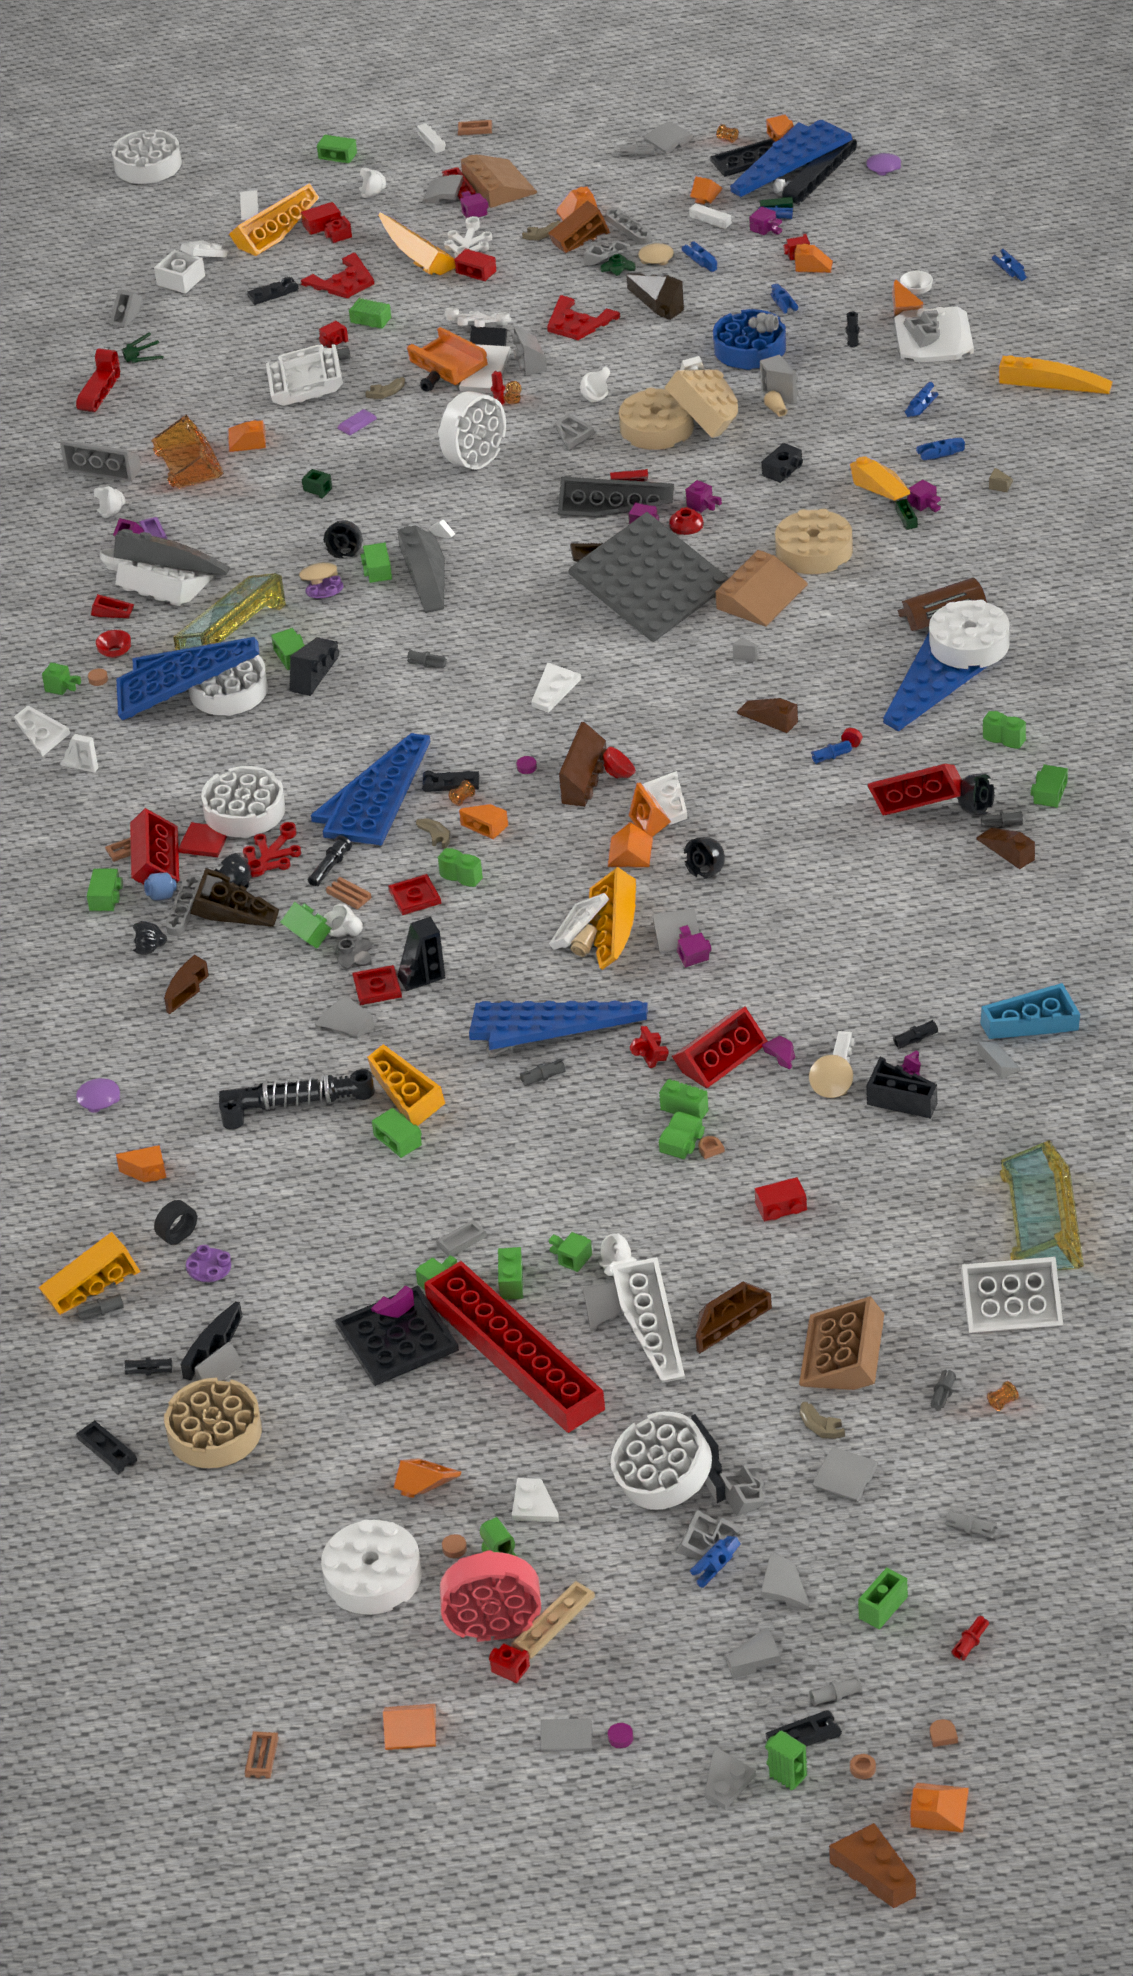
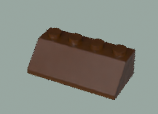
(582, 766)

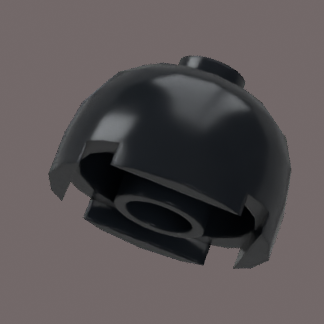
(343, 535)
(976, 794)
(704, 852)
(237, 869)

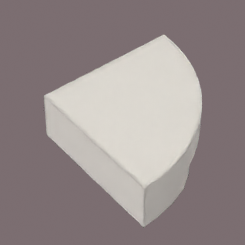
(442, 529)

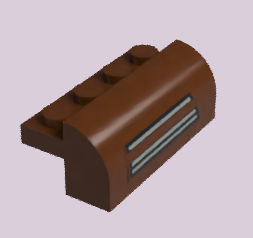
(922, 607)

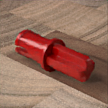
(498, 387)
(970, 1638)

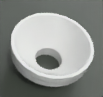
(917, 282)
(106, 557)

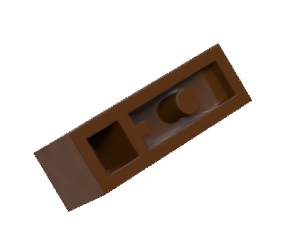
(771, 712)
(1010, 845)

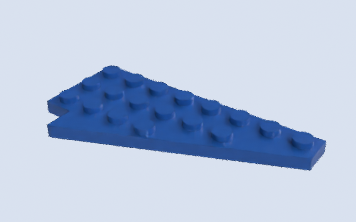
(792, 151)
(173, 672)
(925, 686)
(371, 801)
(526, 1022)

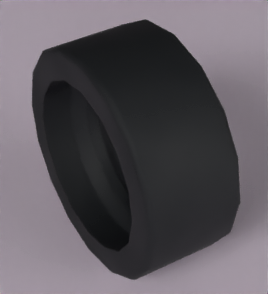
(168, 1215)

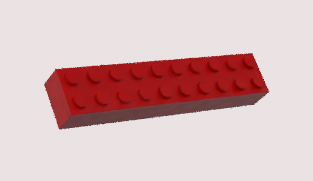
(515, 1346)

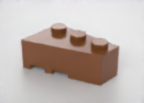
(578, 228)
(875, 1864)

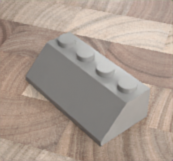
(100, 460)

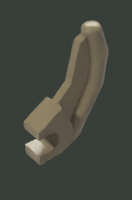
(534, 233)
(382, 392)
(437, 831)
(820, 1425)

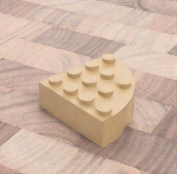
(705, 398)

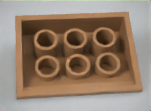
(495, 179)
(759, 589)
(843, 1346)

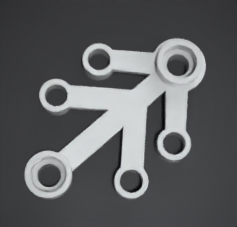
(472, 225)
(479, 319)

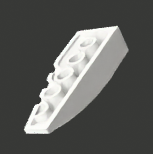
(648, 1313)

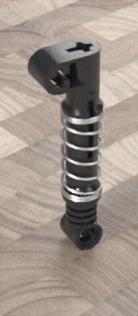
(235, 1101)

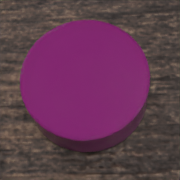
(526, 765)
(620, 1735)

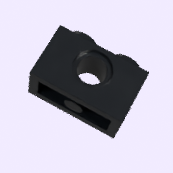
(782, 462)

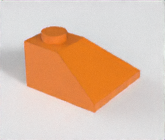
(574, 200)
(247, 436)
(421, 1476)
(938, 1807)

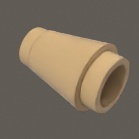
(775, 402)
(583, 941)

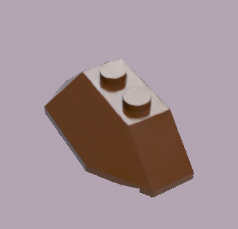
(730, 1313)

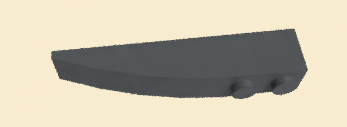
(607, 497)
(164, 552)
(425, 565)

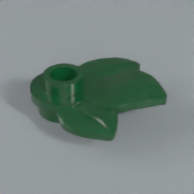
(617, 264)

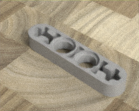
(640, 234)
(182, 905)

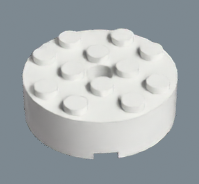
(146, 156)
(472, 430)
(969, 634)
(232, 690)
(243, 801)
(661, 1460)
(371, 1566)

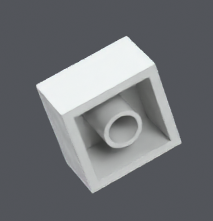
(179, 271)

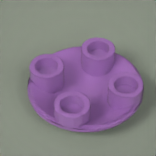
(884, 163)
(327, 588)
(98, 1094)
(208, 1264)

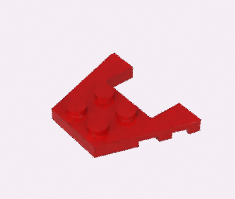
(346, 283)
(575, 324)

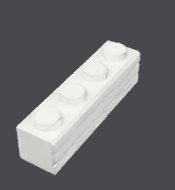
(431, 138)
(710, 216)
(843, 1045)

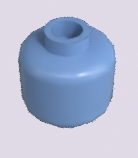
(160, 886)

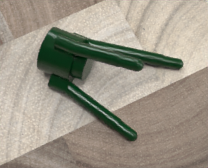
(131, 351)

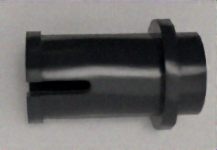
(428, 383)

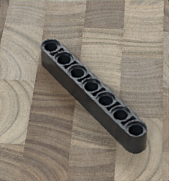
(817, 172)

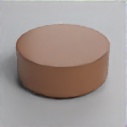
(97, 677)
(454, 1546)
(862, 1766)

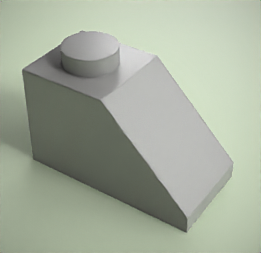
(125, 308)

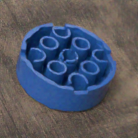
(744, 346)

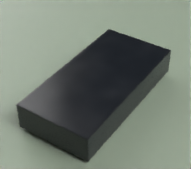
(488, 336)

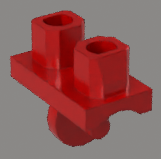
(649, 1047)

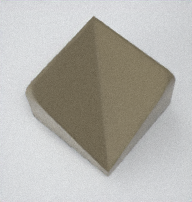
(999, 481)

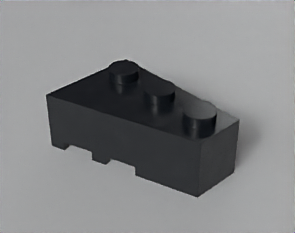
(311, 665)
(422, 955)
(900, 1091)

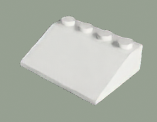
(161, 581)
(1011, 1295)

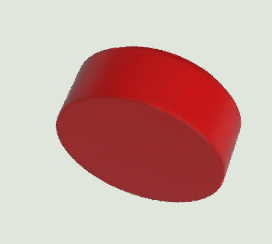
(852, 735)

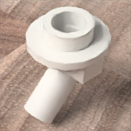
(779, 186)

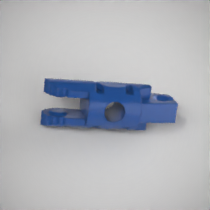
(700, 256)
(1010, 265)
(783, 298)
(921, 400)
(940, 448)
(715, 1560)

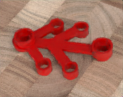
(260, 865)

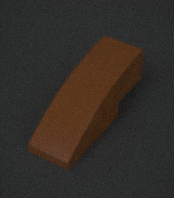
(185, 983)

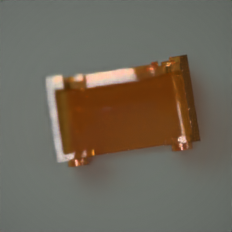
(187, 454)

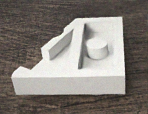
(81, 754)
(533, 1502)

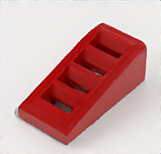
(106, 607)

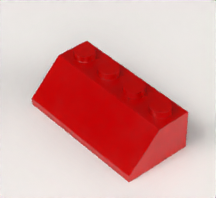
(916, 788)
(153, 846)
(721, 1048)

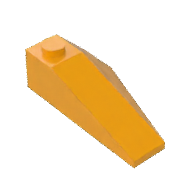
(878, 478)

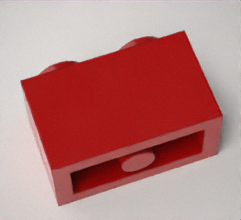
(316, 218)
(475, 265)
(780, 1199)

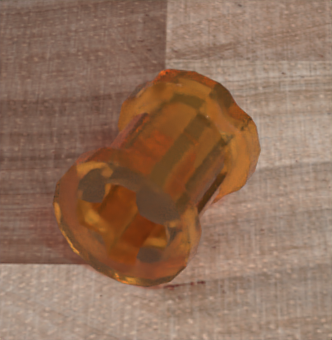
(731, 131)
(513, 392)
(462, 792)
(1002, 1396)

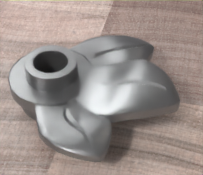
(353, 952)

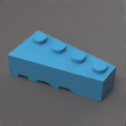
(1031, 1013)

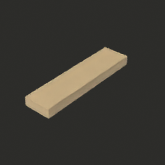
(554, 1619)

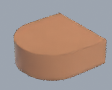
(710, 1146)
(943, 1733)

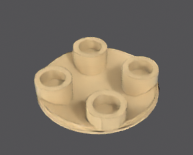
(656, 254)
(318, 571)
(831, 1076)

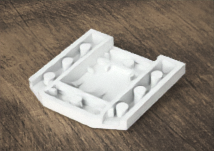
(953, 340)
(304, 374)

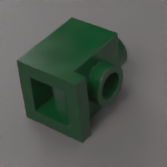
(317, 483)

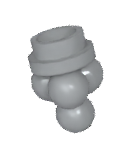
(764, 322)

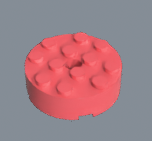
(490, 1596)

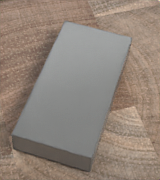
(461, 1238)

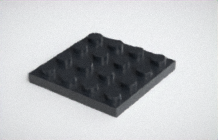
(396, 1345)

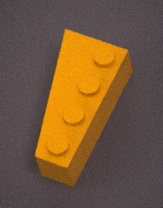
(405, 1085)
(89, 1274)

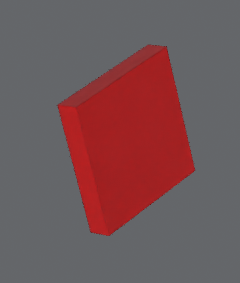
(635, 475)
(202, 841)
(414, 894)
(377, 985)

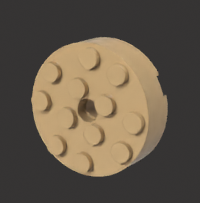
(654, 420)
(814, 541)
(213, 1423)

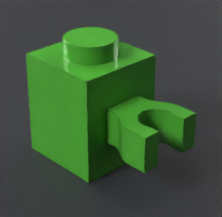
(58, 679)
(572, 1251)
(432, 1268)

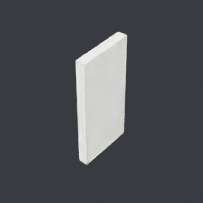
(481, 380)

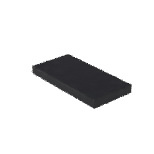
(741, 158)

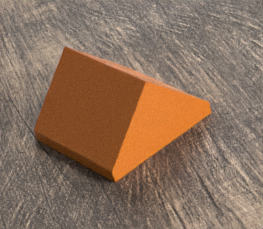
(904, 299)
(647, 812)
(630, 848)
(409, 1726)

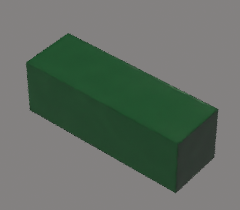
(779, 202)
(906, 514)

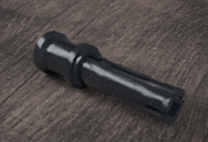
(333, 855)

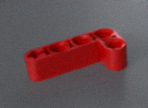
(101, 381)

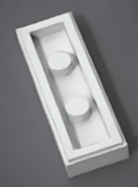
(248, 204)

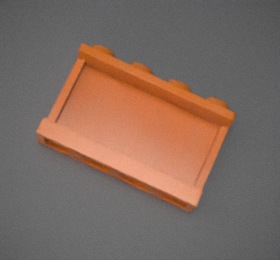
(449, 356)

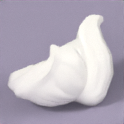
(372, 182)
(594, 385)
(110, 501)
(343, 921)
(614, 1252)

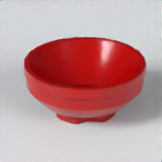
(686, 525)
(113, 639)
(617, 763)

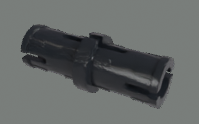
(852, 329)
(915, 1034)
(148, 1366)

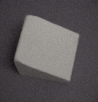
(745, 650)

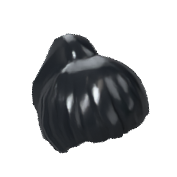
(148, 937)

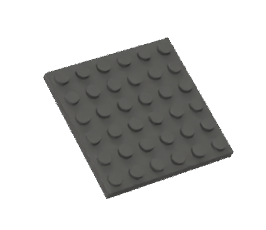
(649, 576)

